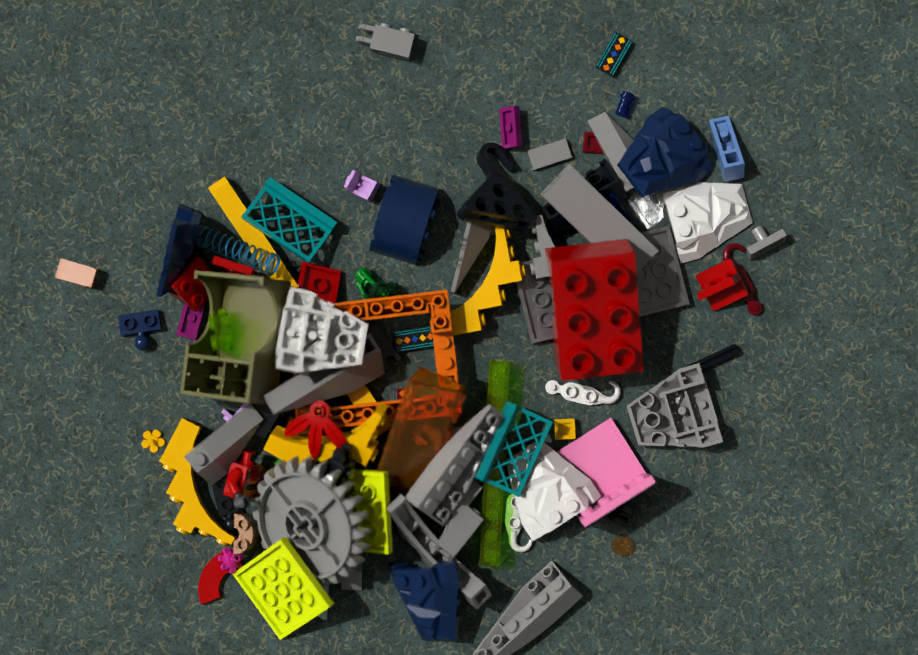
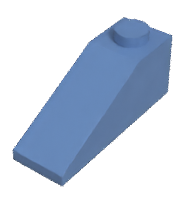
(727, 149)

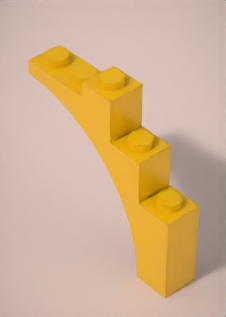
(490, 295)
(360, 438)
(184, 488)

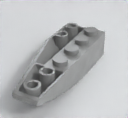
(327, 383)
(454, 467)
(531, 612)

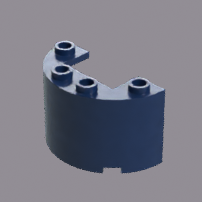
(404, 219)

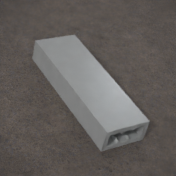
(594, 215)

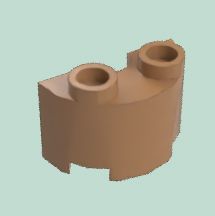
(248, 534)

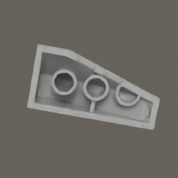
(613, 142)
(474, 241)
(222, 447)

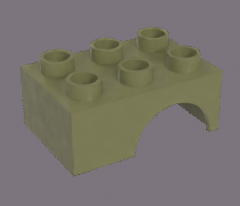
(254, 319)

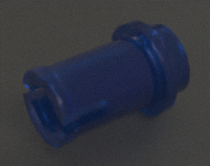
(624, 104)

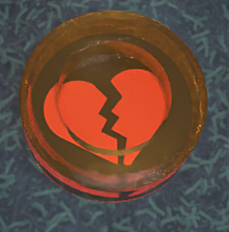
(622, 545)

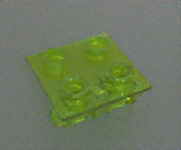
(217, 341)

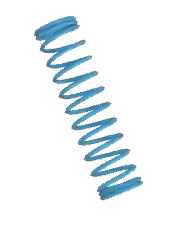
(268, 260)

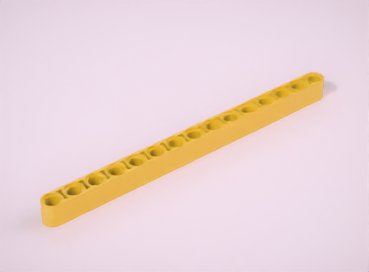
(234, 209)

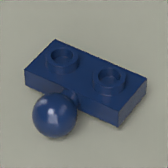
(140, 324)

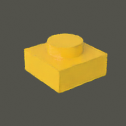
(564, 429)

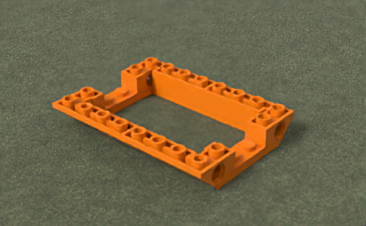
(398, 306)

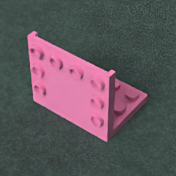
(610, 466)

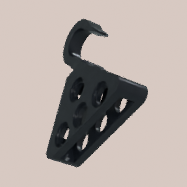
(497, 196)

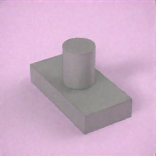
(764, 242)

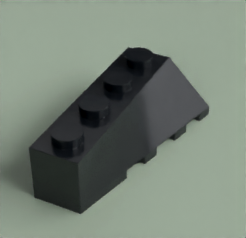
(603, 180)

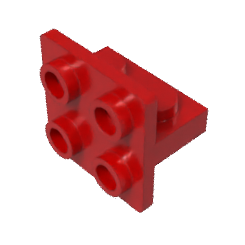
(721, 285)
(190, 289)

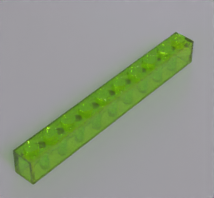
(492, 496)

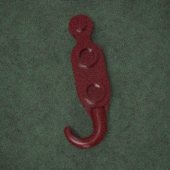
(753, 306)

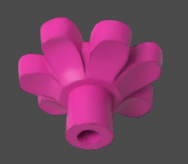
(230, 561)

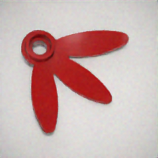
(317, 423)

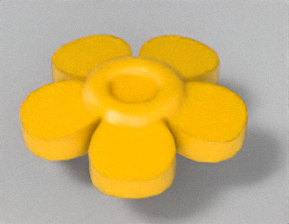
(152, 440)

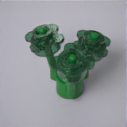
(378, 289)

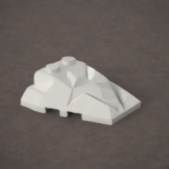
(705, 216)
(317, 335)
(552, 491)

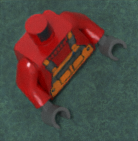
(244, 479)

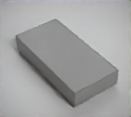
(549, 154)

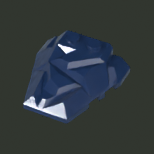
(664, 155)
(180, 245)
(430, 597)

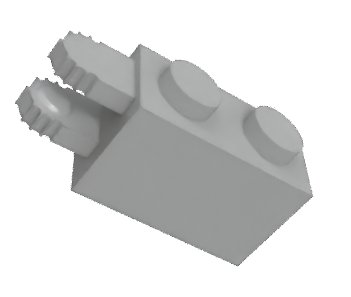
(388, 40)

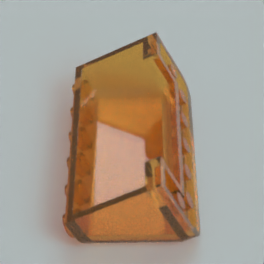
(420, 426)

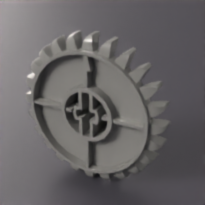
(312, 517)

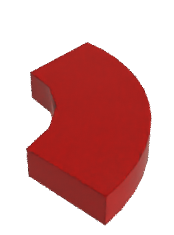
(210, 580)

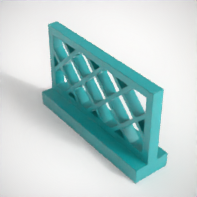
(294, 204)
(509, 412)

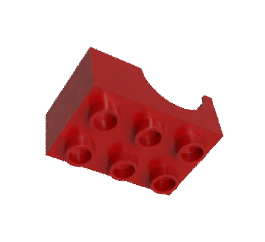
(595, 309)

